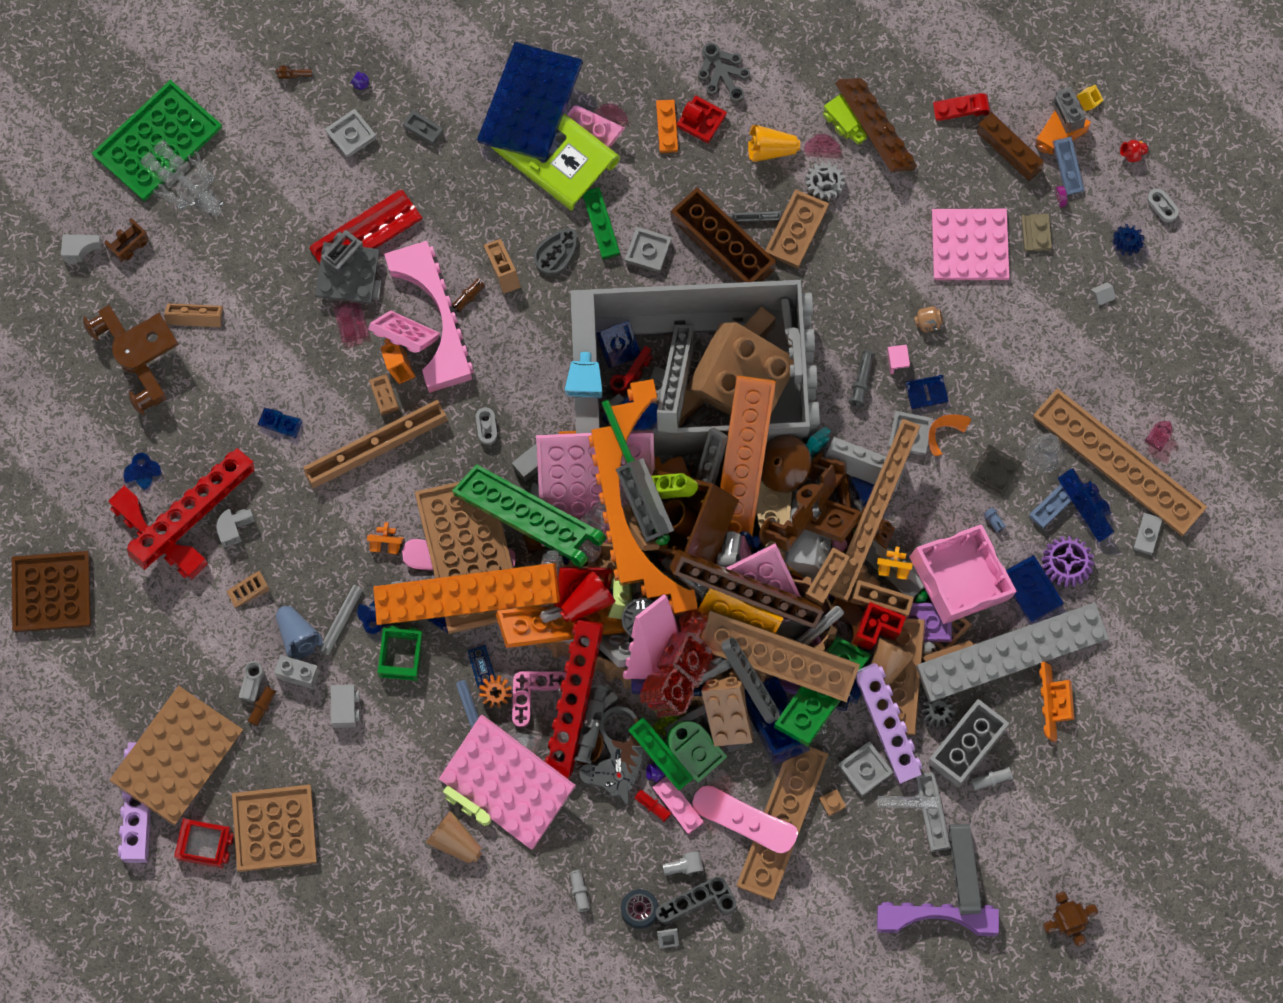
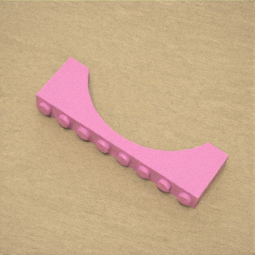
(449, 363)

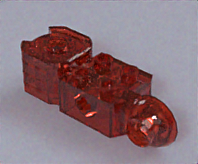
(681, 668)

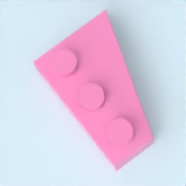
(598, 126)

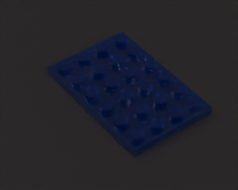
(530, 101)

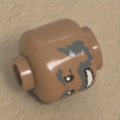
(929, 319)

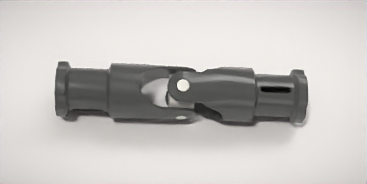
(588, 737)

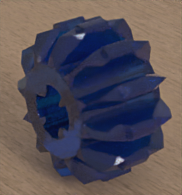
(1131, 246)

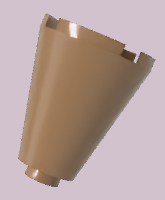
(891, 658)
(455, 840)

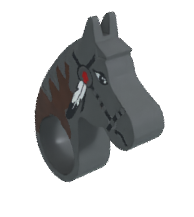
(621, 770)

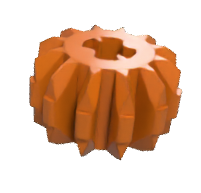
(490, 696)

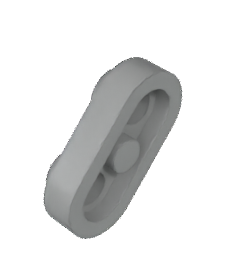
(1164, 205)
(486, 427)

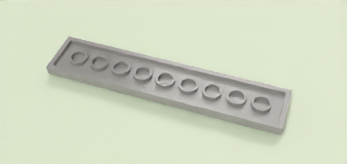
(1012, 652)

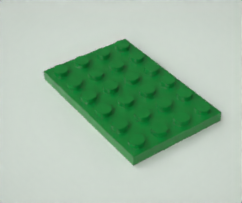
(166, 116)

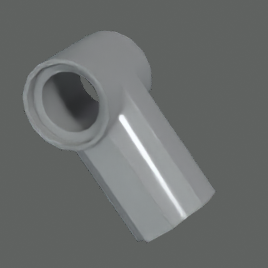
(730, 550)
(251, 683)

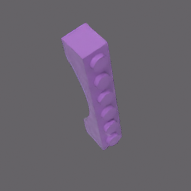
(894, 918)

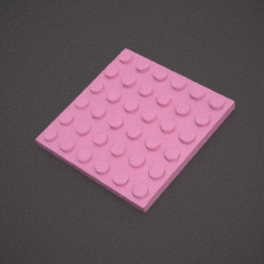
(568, 470)

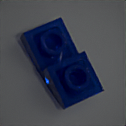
(280, 423)

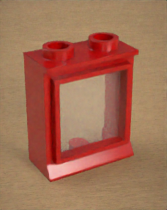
(204, 843)

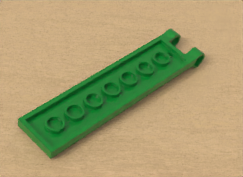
(527, 514)

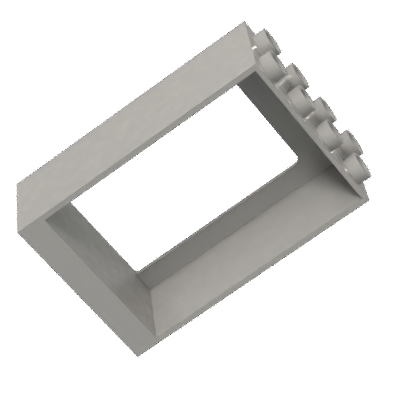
(704, 306)

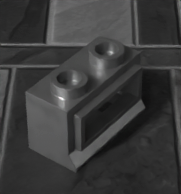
(1068, 110)
(346, 255)

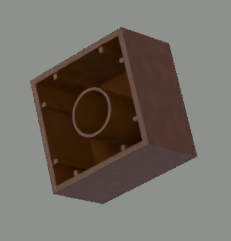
(697, 521)

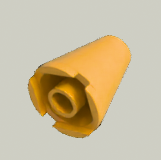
(770, 144)

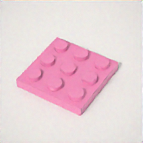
(403, 331)

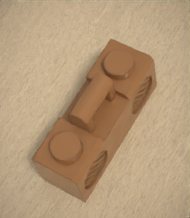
(892, 600)

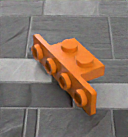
(1057, 701)

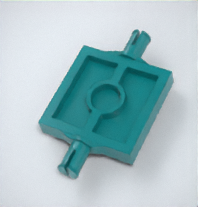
(818, 441)

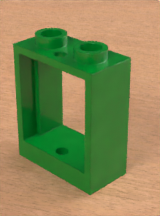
(400, 672)

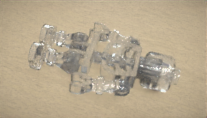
(206, 200)

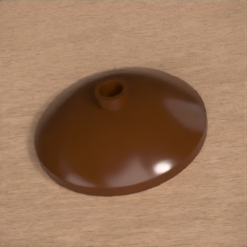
(793, 465)

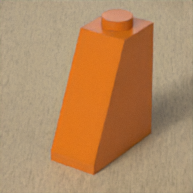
(1054, 131)

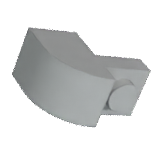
(228, 524)

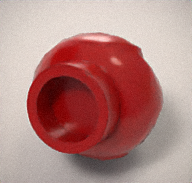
(1133, 150)

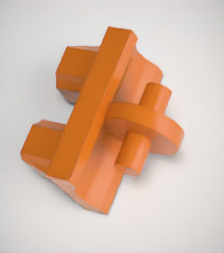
(394, 543)

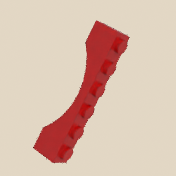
(183, 557)

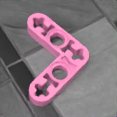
(531, 685)

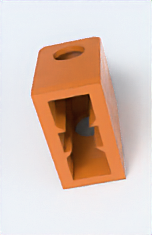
(394, 356)

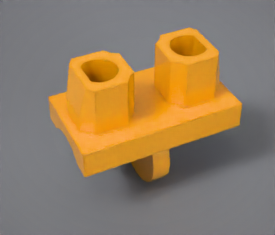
(903, 567)

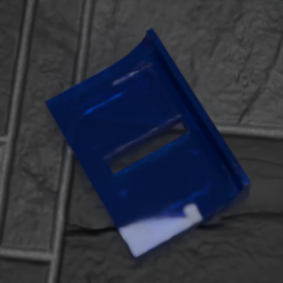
(936, 391)

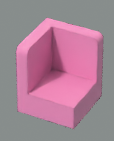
(897, 357)

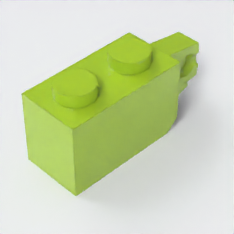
(844, 119)

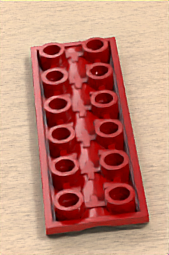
(376, 224)

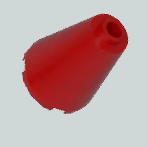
(587, 599)

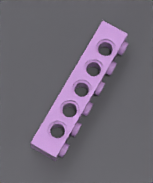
(901, 771)
(139, 852)

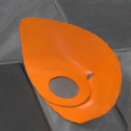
(956, 421)

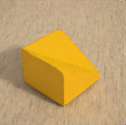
(1090, 98)

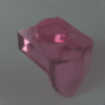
(1159, 434)

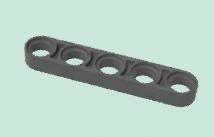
(750, 680)

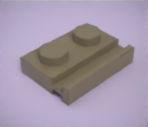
(1036, 232)

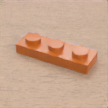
(667, 126)

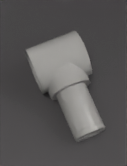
(688, 864)

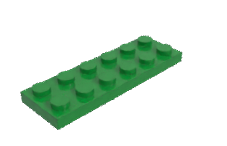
(810, 708)

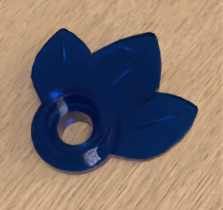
(142, 473)
(368, 615)

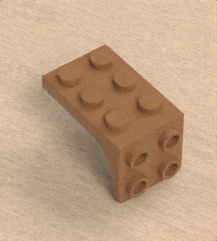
(727, 709)

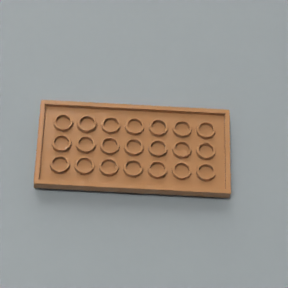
(461, 543)

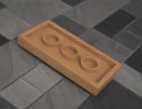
(797, 228)

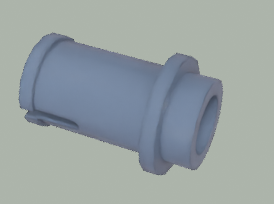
(994, 519)

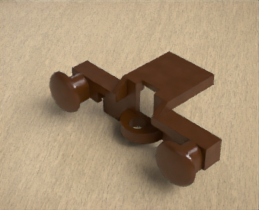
(834, 521)

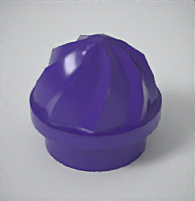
(360, 81)
(654, 773)

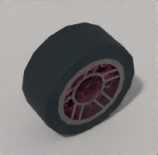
(635, 899)

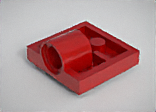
(701, 119)

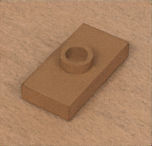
(384, 394)

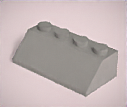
(858, 460)
(809, 549)

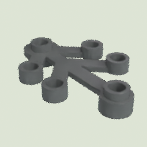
(722, 70)

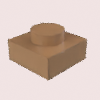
(832, 802)

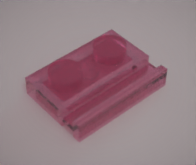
(351, 322)

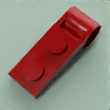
(962, 106)
(634, 373)

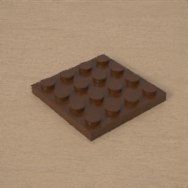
(51, 591)

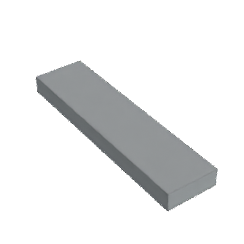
(933, 818)

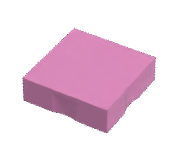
(962, 574)

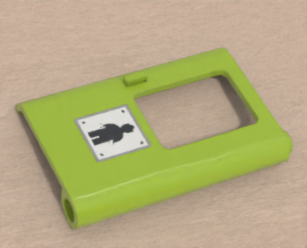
(572, 165)

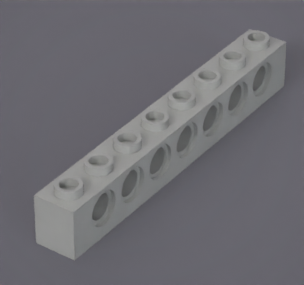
(675, 378)

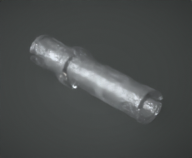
(907, 802)

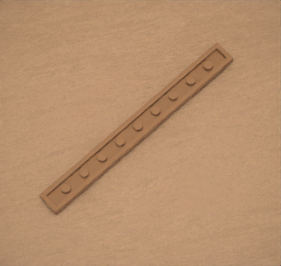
(875, 508)

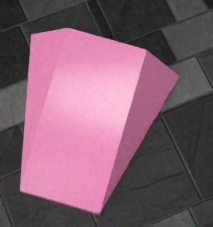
(650, 634)

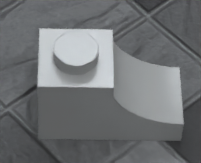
(77, 246)

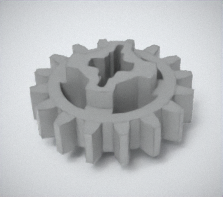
(827, 188)

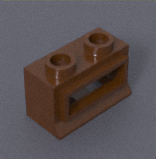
(122, 237)

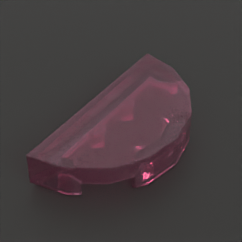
(612, 113)
(822, 144)

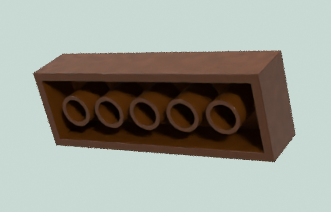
(722, 238)

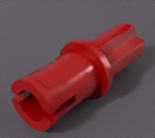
(652, 805)

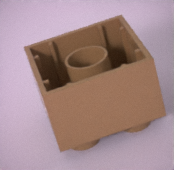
(737, 353)

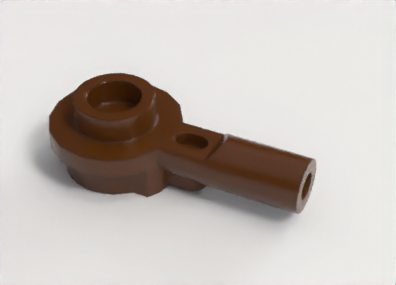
(285, 72)

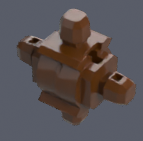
(1070, 919)

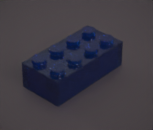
(777, 744)

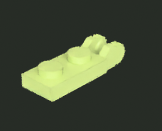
(467, 806)

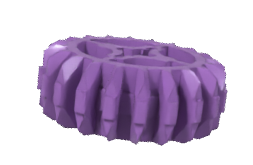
(1065, 577)

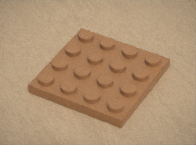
(274, 828)

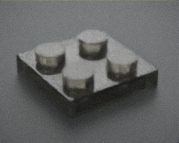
(996, 470)

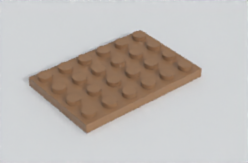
(176, 755)

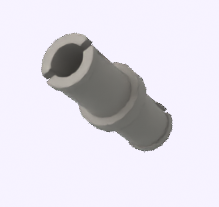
(992, 779)
(579, 891)

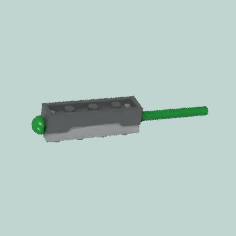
(640, 489)
(912, 586)

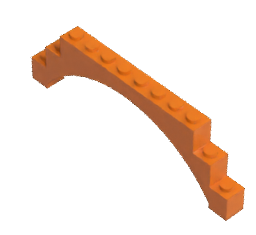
(630, 560)

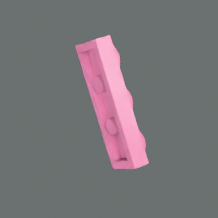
(678, 805)

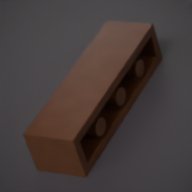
(1010, 146)

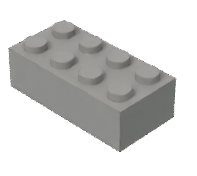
(968, 743)

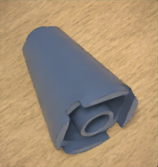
(296, 633)

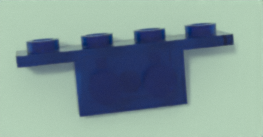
(1088, 503)

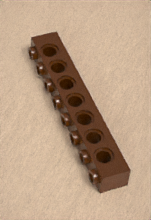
(746, 589)

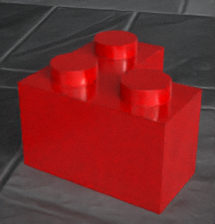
(878, 621)

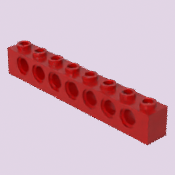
(188, 518)
(594, 632)

